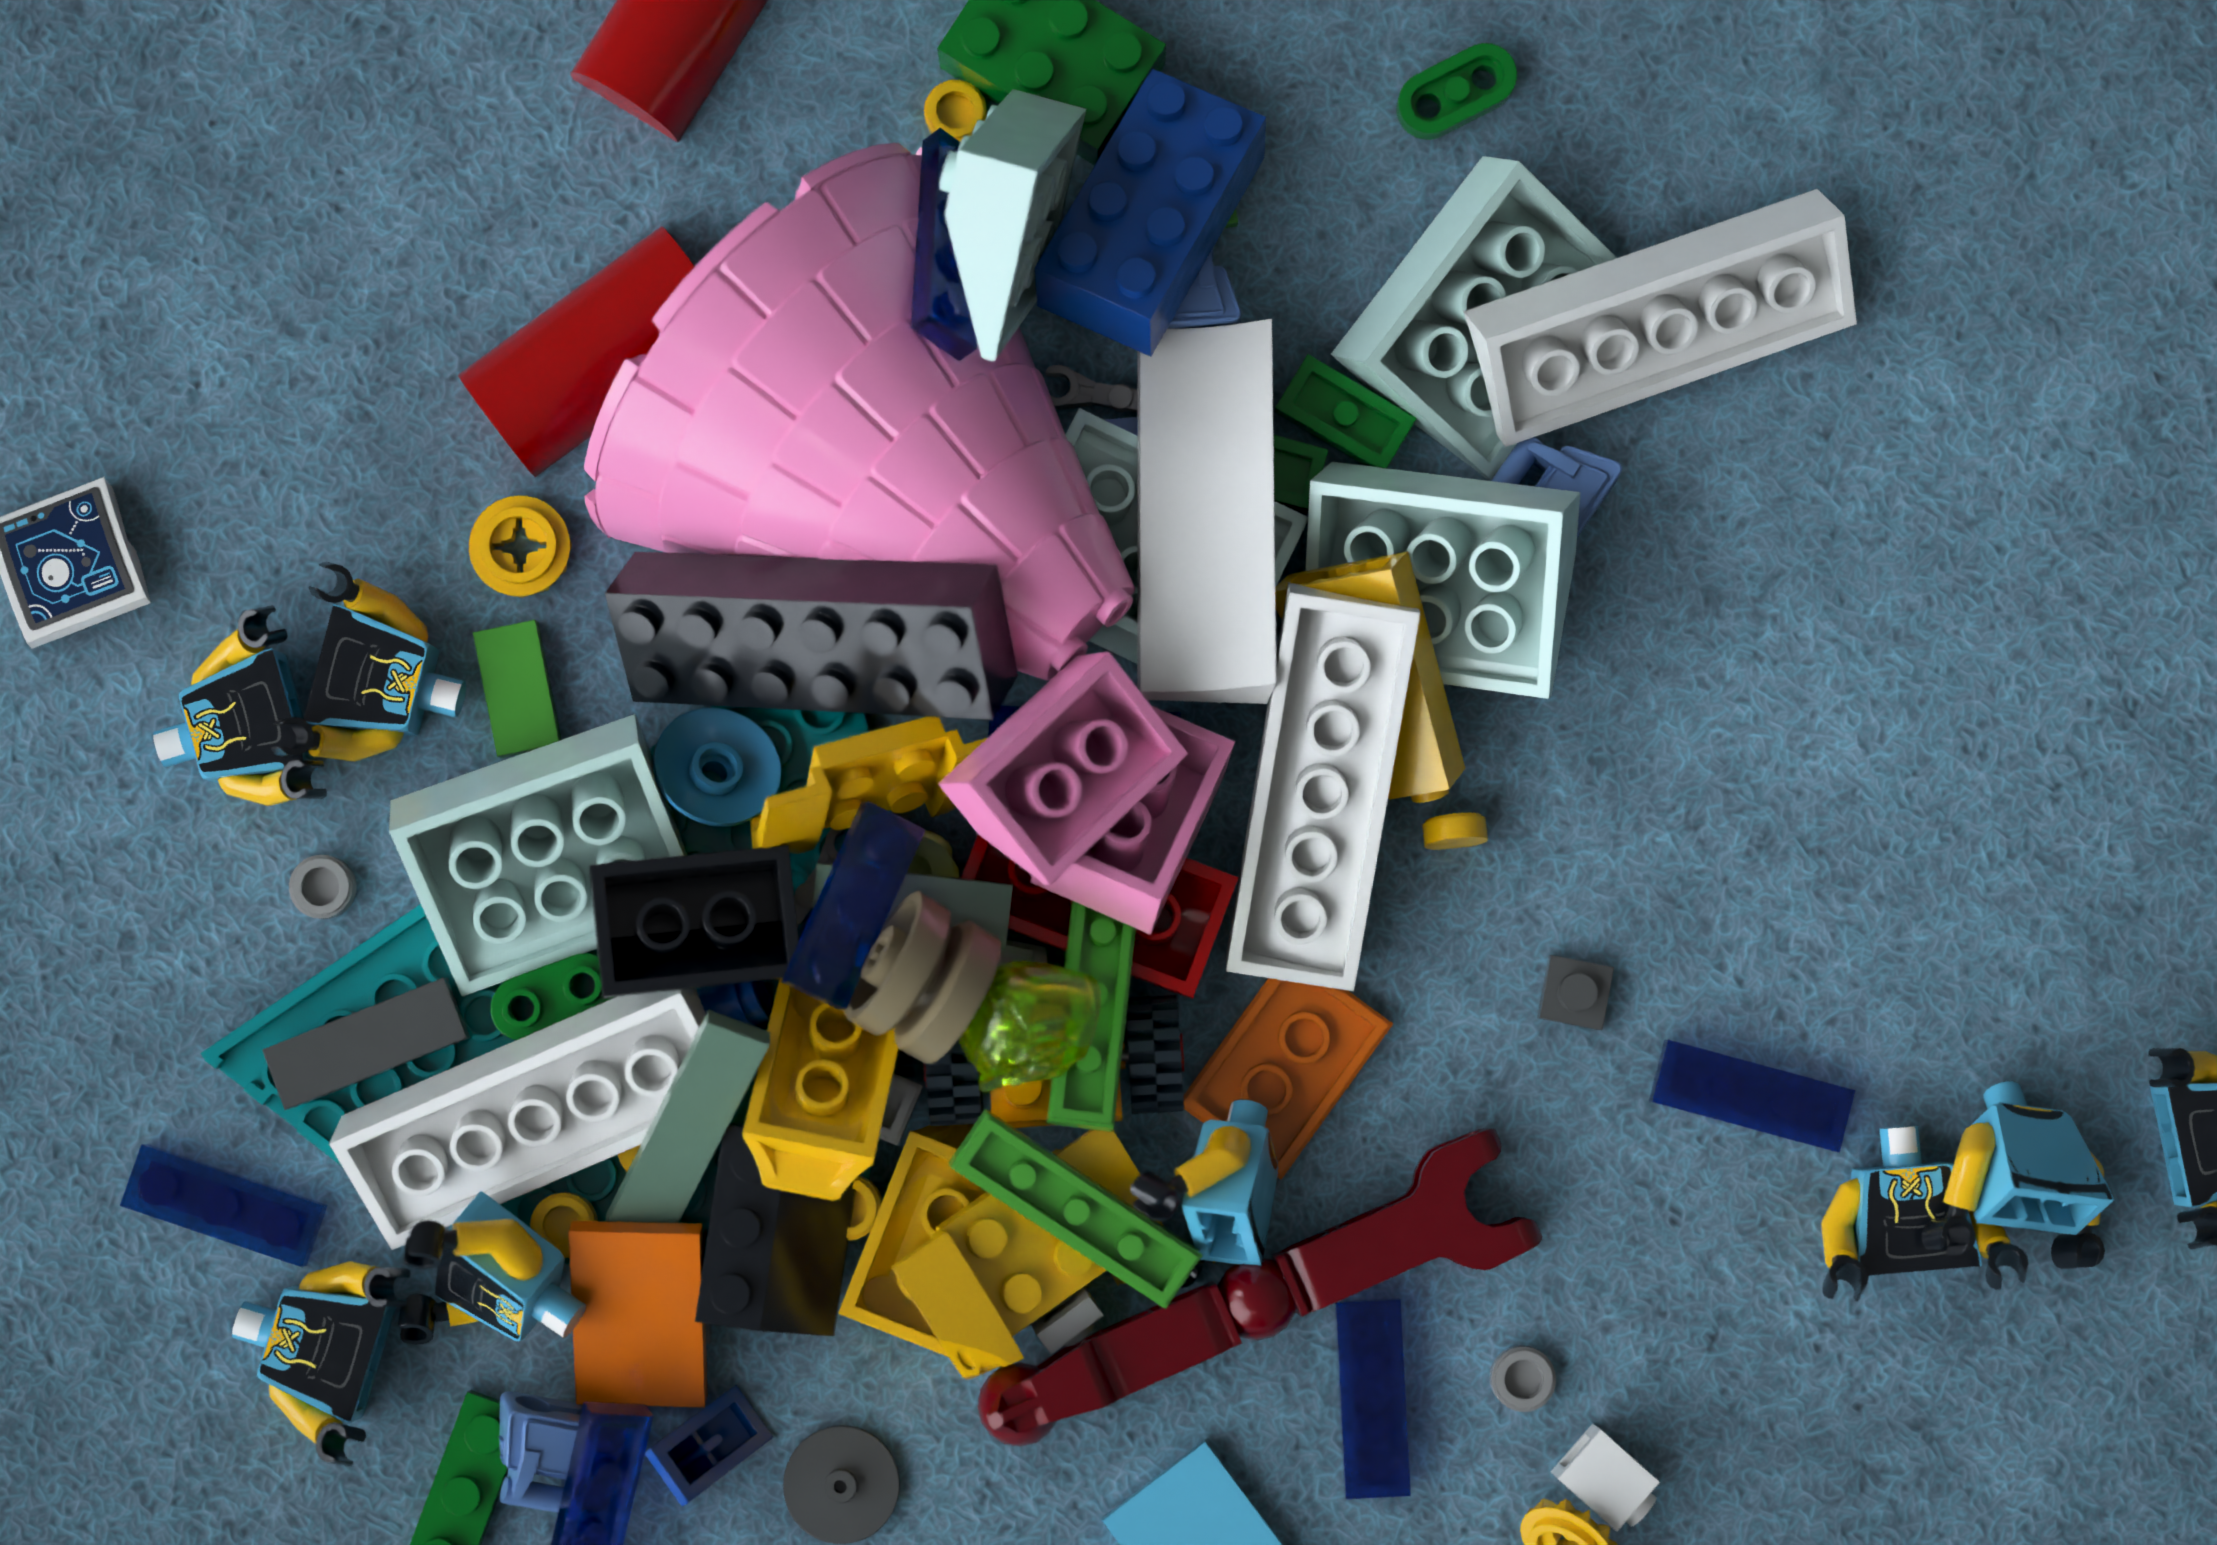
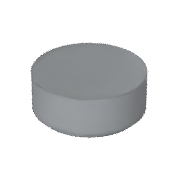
(322, 887)
(1522, 1378)

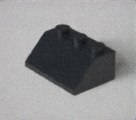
(694, 920)
(771, 1252)

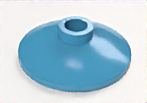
(722, 744)

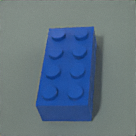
(1150, 212)

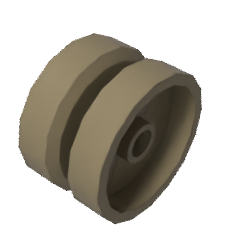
(924, 978)

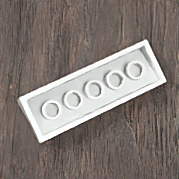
(1664, 316)
(1206, 516)
(1321, 788)
(518, 1112)

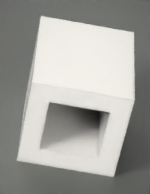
(1607, 1479)

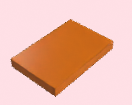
(1294, 1056)
(639, 1314)

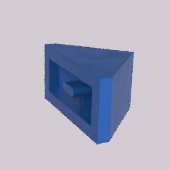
(708, 1445)

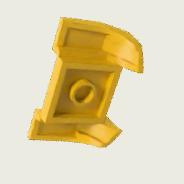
(887, 767)
(999, 1272)

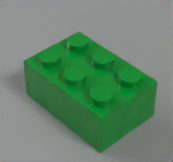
(1054, 51)

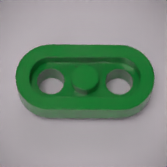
(1453, 91)
(551, 995)

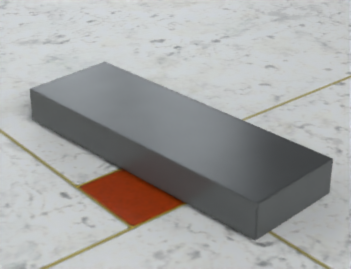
(366, 1043)

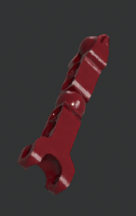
(1257, 1301)

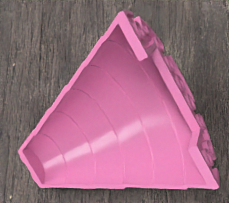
(821, 426)

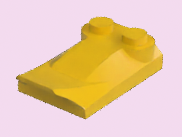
(817, 1097)
(916, 1201)

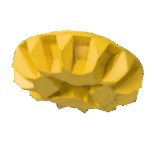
(499, 526)
(1550, 1521)

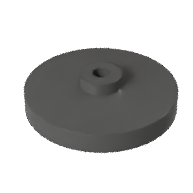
(841, 1484)

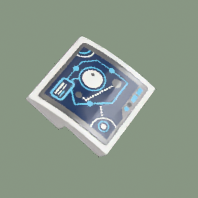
(69, 563)

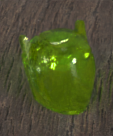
(1032, 1024)

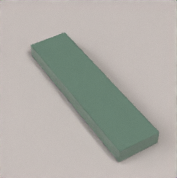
(690, 1121)

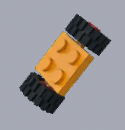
(1154, 1074)

